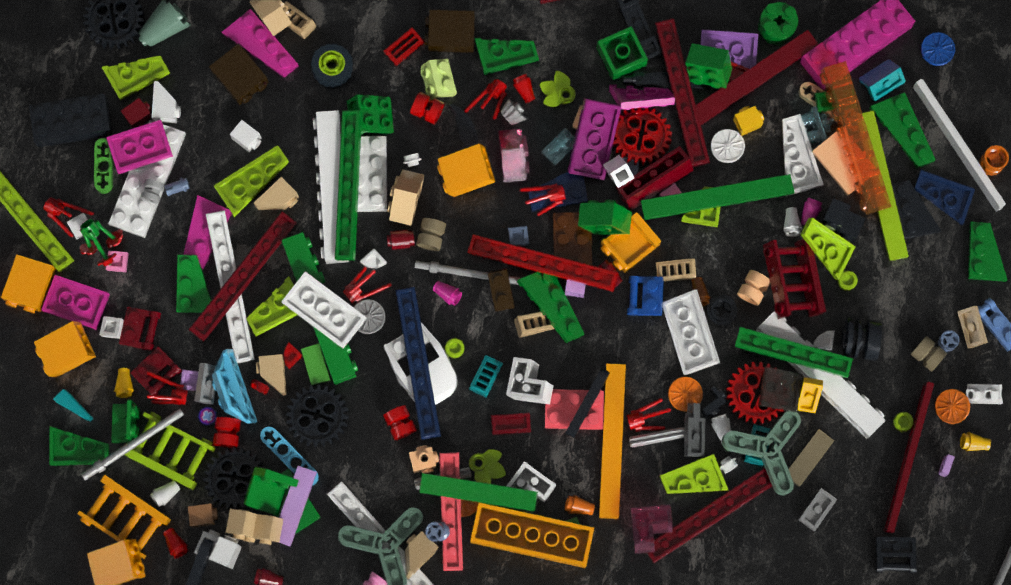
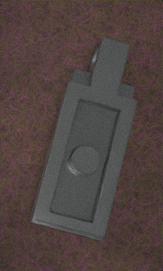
(694, 432)

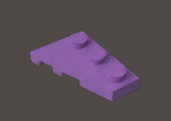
(741, 46)

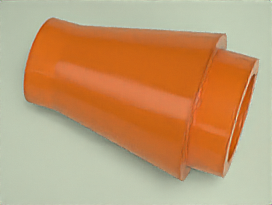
(577, 505)

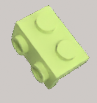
(438, 78)

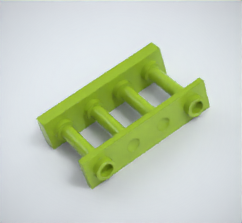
(170, 469)

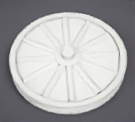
(727, 146)

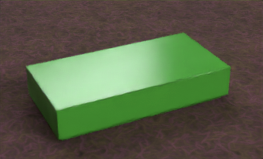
(315, 364)

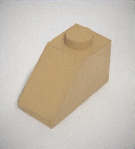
(277, 197)
(273, 371)
(418, 552)

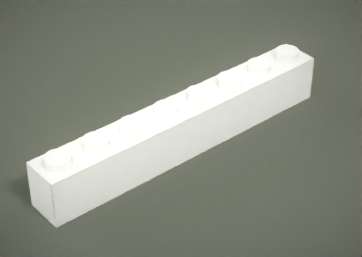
(328, 160)
(835, 388)

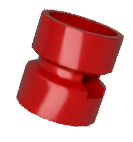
(421, 105)
(400, 423)
(226, 432)

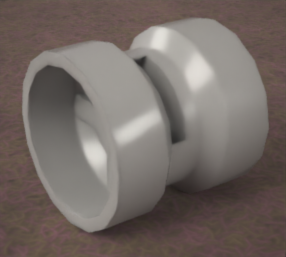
(151, 191)

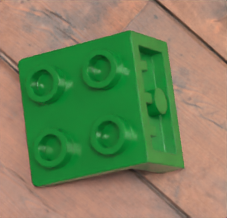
(375, 113)
(125, 422)
(267, 490)

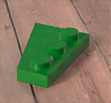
(502, 55)
(984, 255)
(191, 286)
(74, 449)

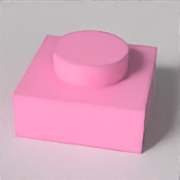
(120, 262)

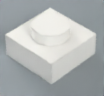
(75, 224)
(111, 327)

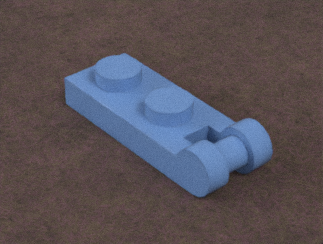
(996, 323)

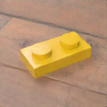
(810, 395)

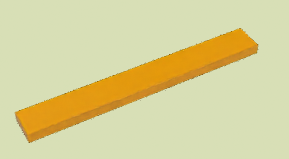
(612, 442)

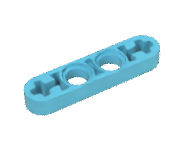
(291, 454)

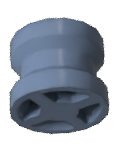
(951, 338)
(433, 529)

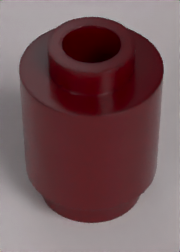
(400, 239)

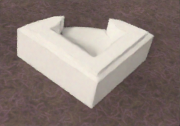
(373, 260)
(824, 341)

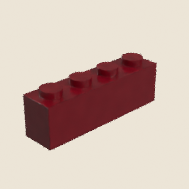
(655, 178)

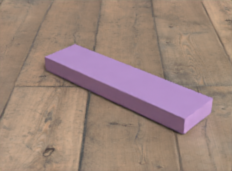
(295, 504)

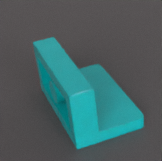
(883, 79)

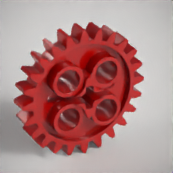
(658, 139)
(741, 386)

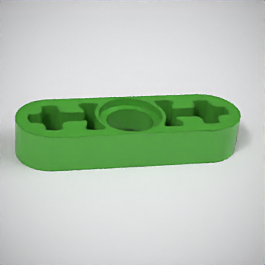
(98, 179)

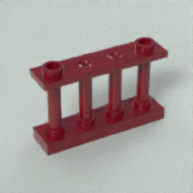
(809, 277)

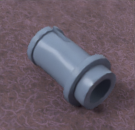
(178, 186)

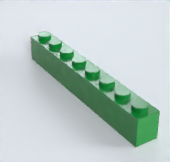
(302, 261)

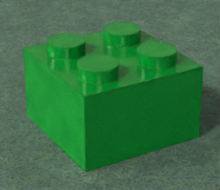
(622, 53)
(709, 66)
(604, 218)

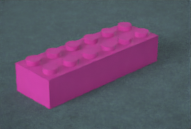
(859, 38)

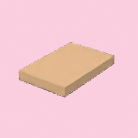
(833, 159)

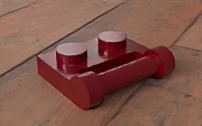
(133, 328)
(155, 363)

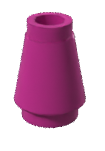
(810, 210)
(447, 292)

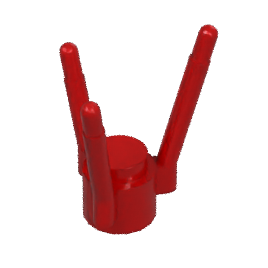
(494, 90)
(555, 194)
(54, 207)
(353, 291)
(177, 396)
(636, 418)

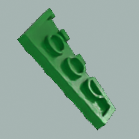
(902, 123)
(553, 303)

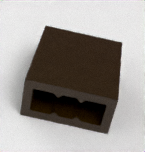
(450, 31)
(239, 74)
(501, 289)

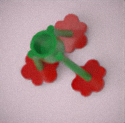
(91, 230)

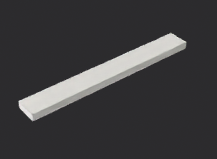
(959, 145)
(225, 267)
(363, 519)

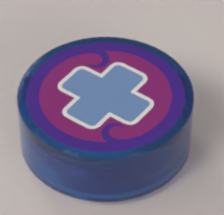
(207, 416)

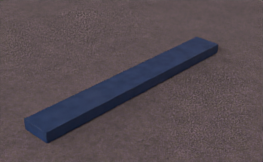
(418, 363)

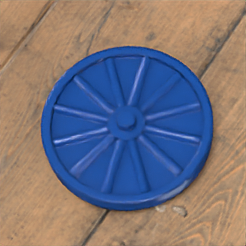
(938, 49)

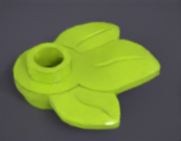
(555, 89)
(490, 468)

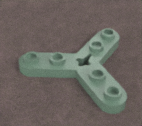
(756, 446)
(371, 542)

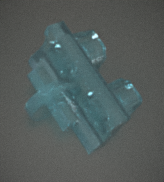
(813, 118)
(559, 146)

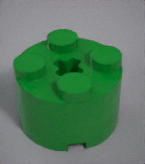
(781, 13)

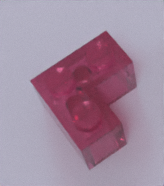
(513, 153)
(647, 522)

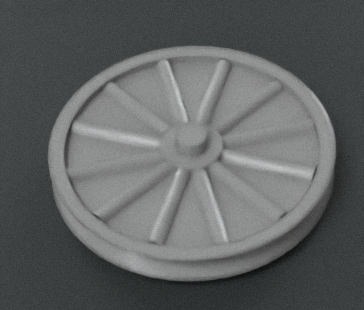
(374, 313)

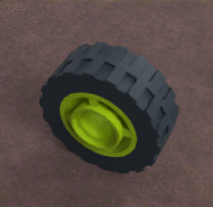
(332, 54)

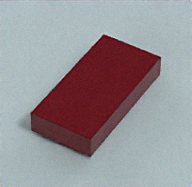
(511, 423)

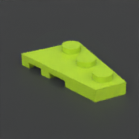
(134, 76)
(828, 246)
(697, 476)

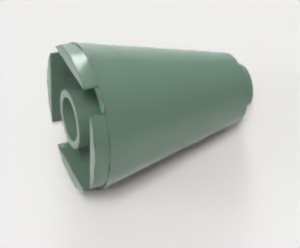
(163, 23)

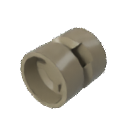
(430, 238)
(929, 353)

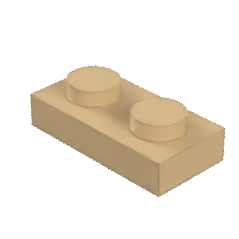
(972, 327)

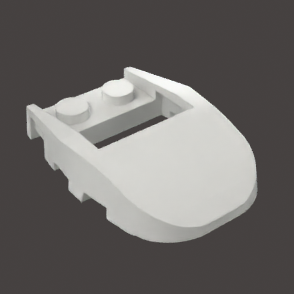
(441, 370)

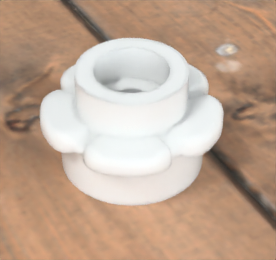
(412, 160)
(728, 464)

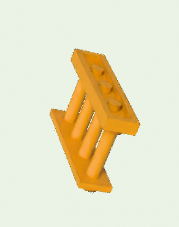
(125, 498)

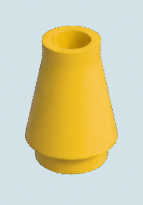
(123, 384)
(973, 442)

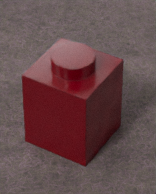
(137, 113)

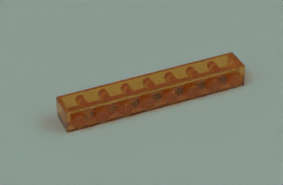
(855, 138)

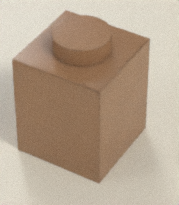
(202, 515)

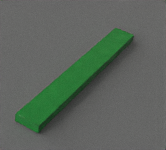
(348, 185)
(717, 197)

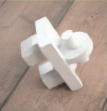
(984, 393)

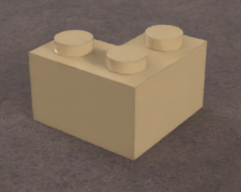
(272, 14)
(405, 197)
(252, 527)

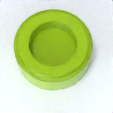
(847, 280)
(454, 348)
(903, 421)

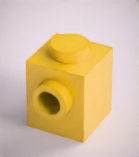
(748, 120)

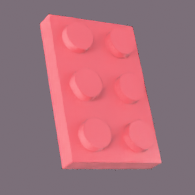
(565, 405)

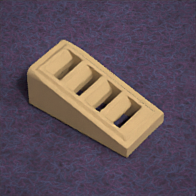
(305, 27)
(675, 263)
(529, 330)

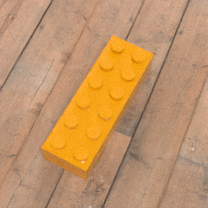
(532, 535)

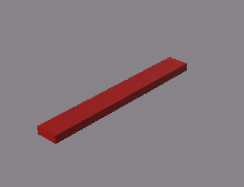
(543, 263)

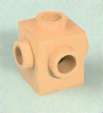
(420, 453)

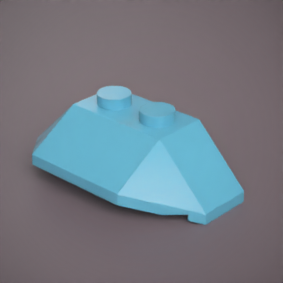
(231, 388)

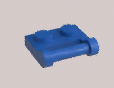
(652, 296)

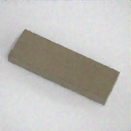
(809, 457)

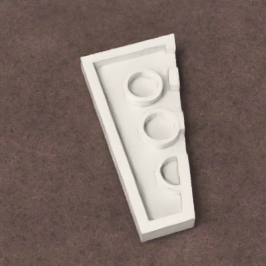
(798, 156)

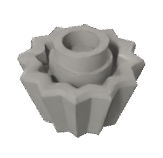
(513, 112)

